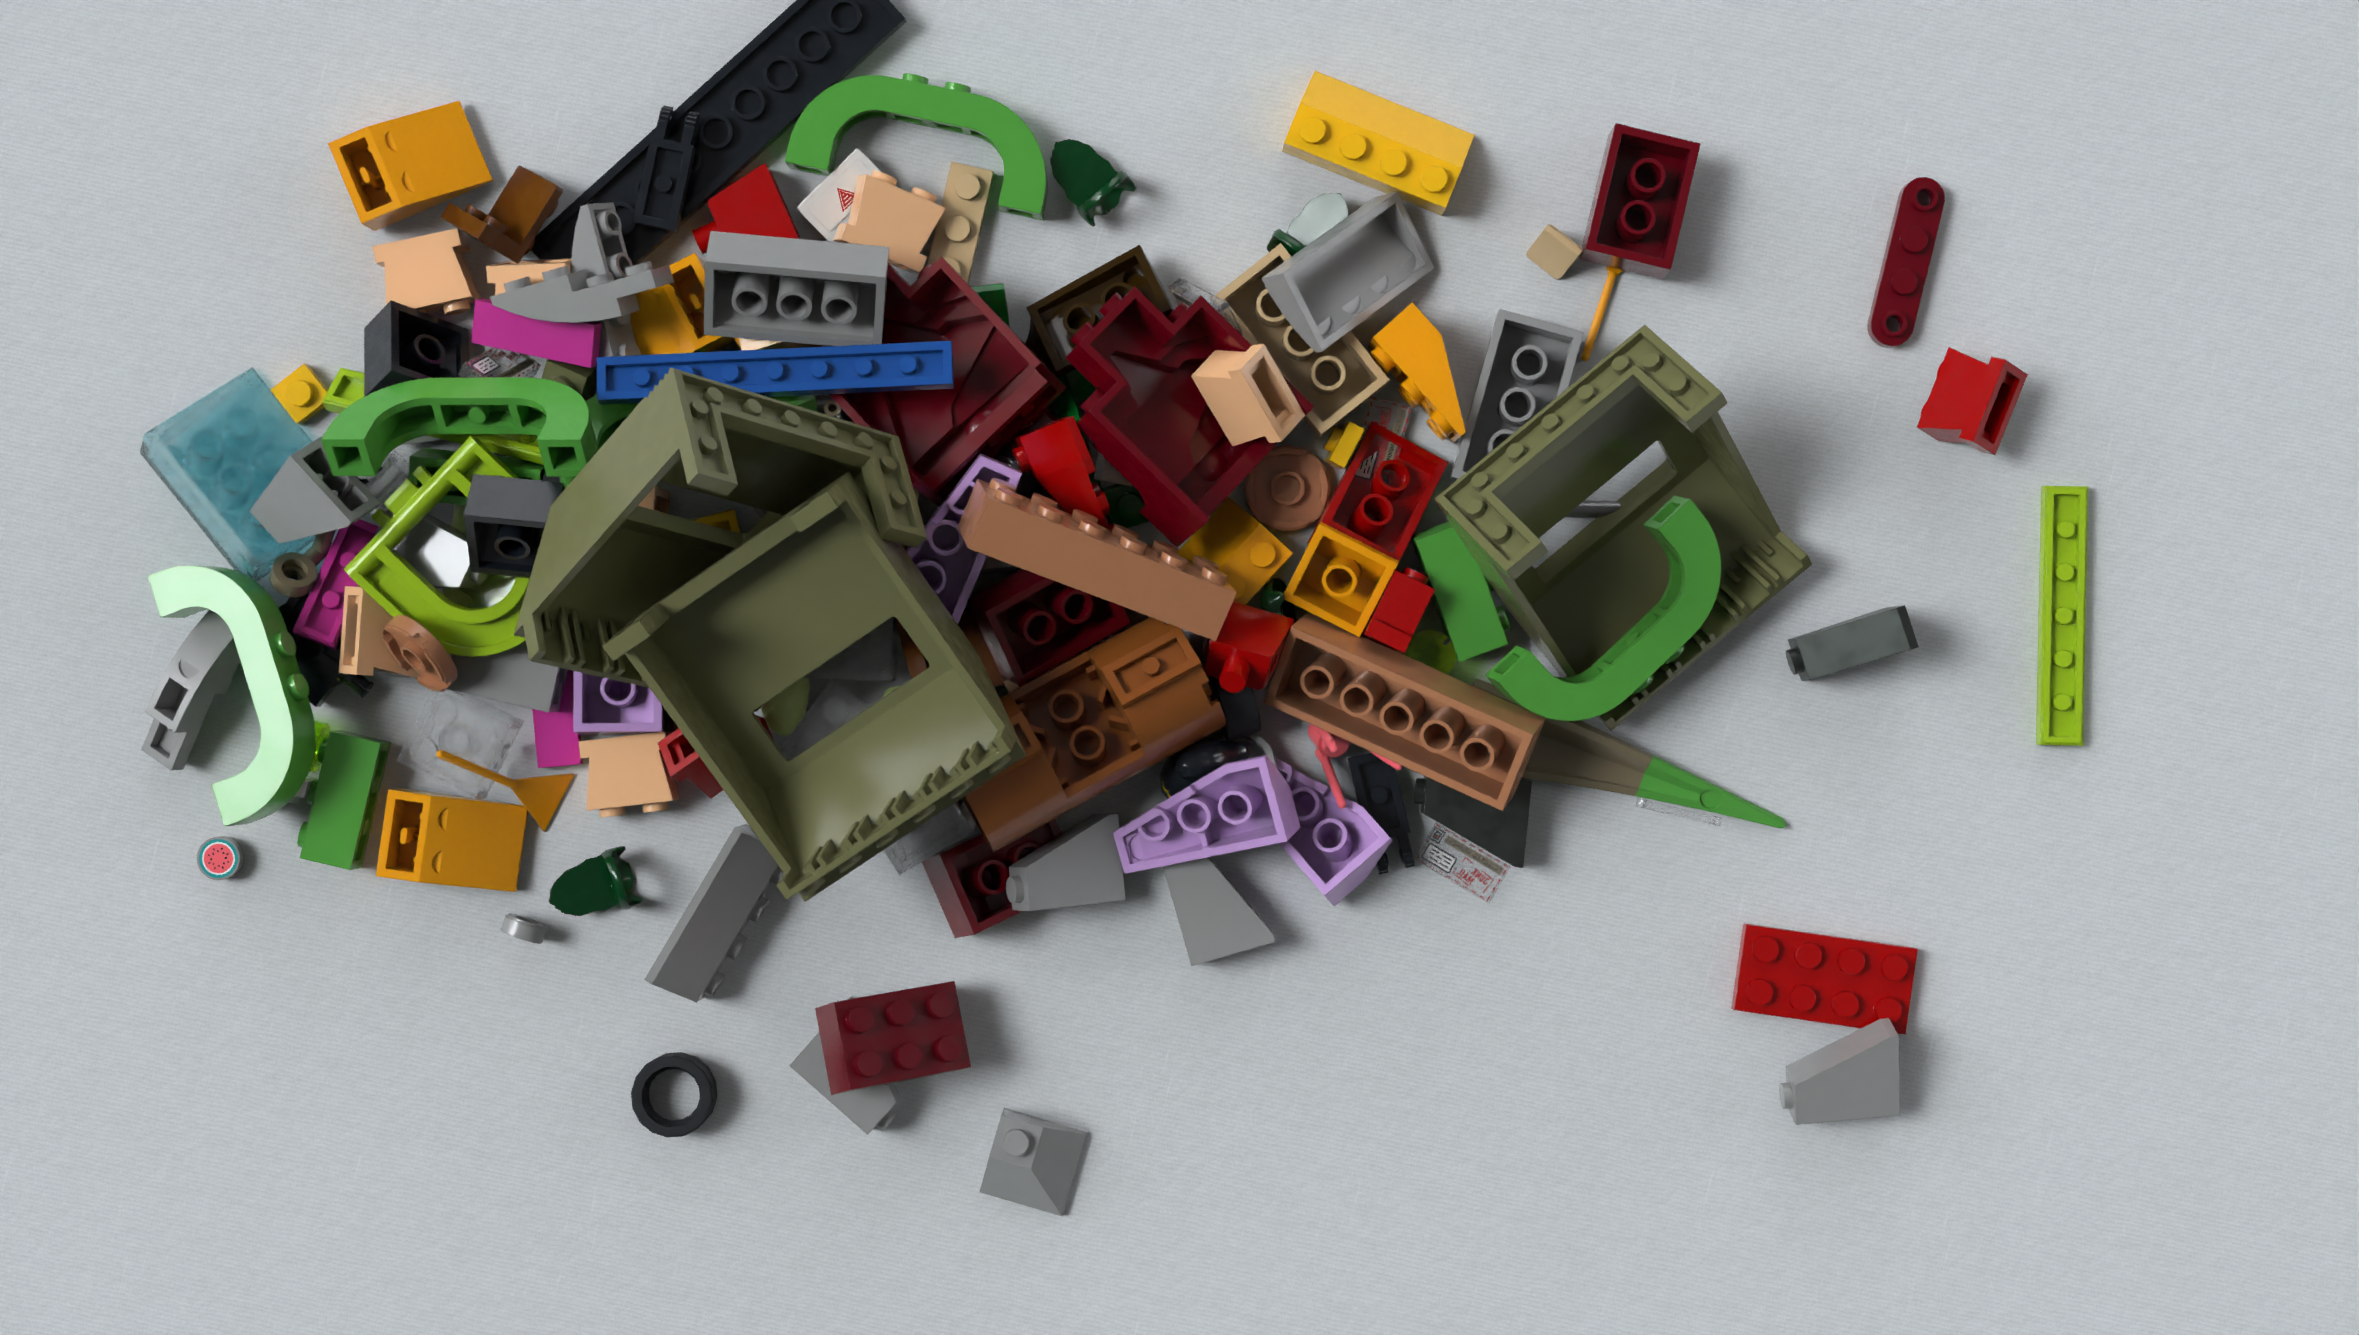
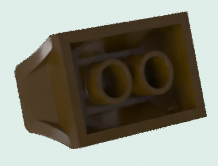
(1065, 311)

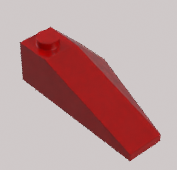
(1062, 468)

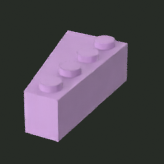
(944, 555)

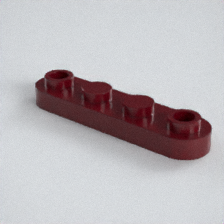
(1906, 262)

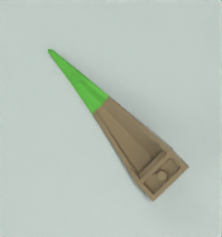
(1594, 759)

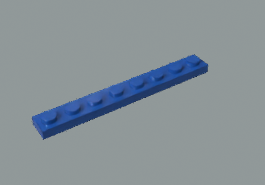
(787, 370)

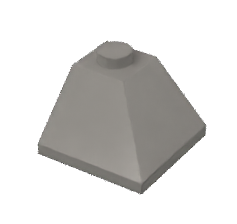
(1032, 1162)

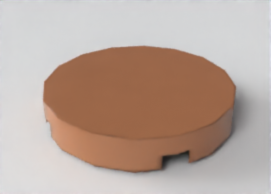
(1287, 489)
(418, 649)

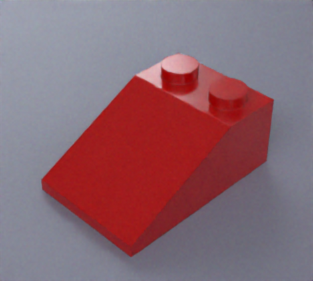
(1383, 513)

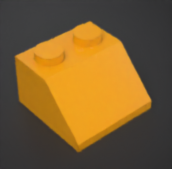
(1239, 547)
(1340, 579)

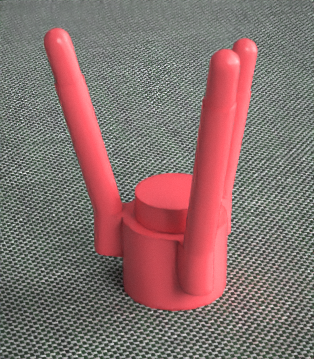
(1330, 746)

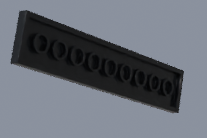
(740, 112)

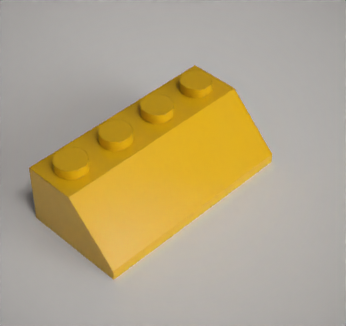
(1377, 143)

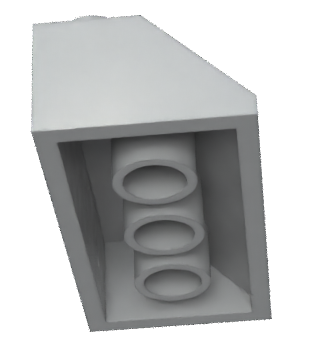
(794, 290)
(716, 918)

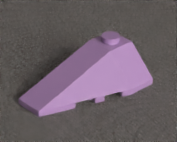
(614, 707)
(1222, 813)
(1333, 844)

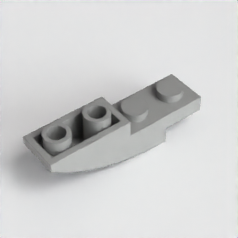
(601, 250)
(578, 297)
(186, 689)

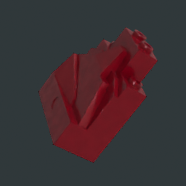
(996, 381)
(1151, 413)

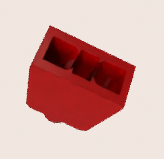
(749, 207)
(1246, 648)

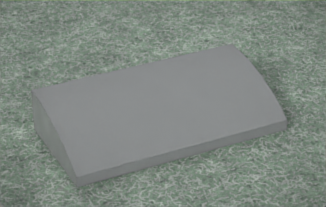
(1349, 271)

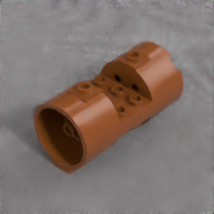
(1096, 727)

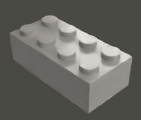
(1520, 375)

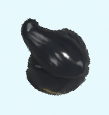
(1198, 761)

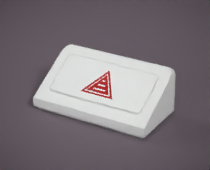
(833, 198)

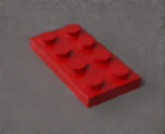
(1823, 977)

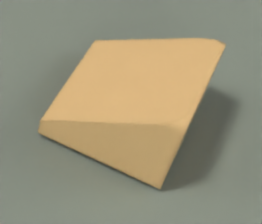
(1553, 252)

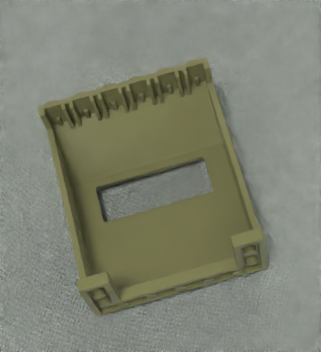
(613, 560)
(1614, 567)
(775, 617)

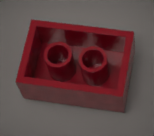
(1639, 201)
(1040, 623)
(892, 1037)

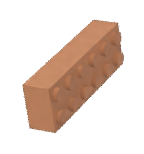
(1096, 558)
(1404, 710)

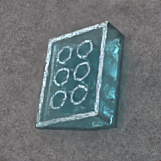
(221, 461)

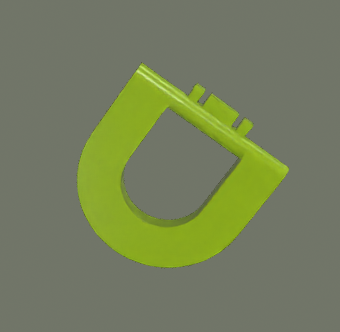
(407, 592)

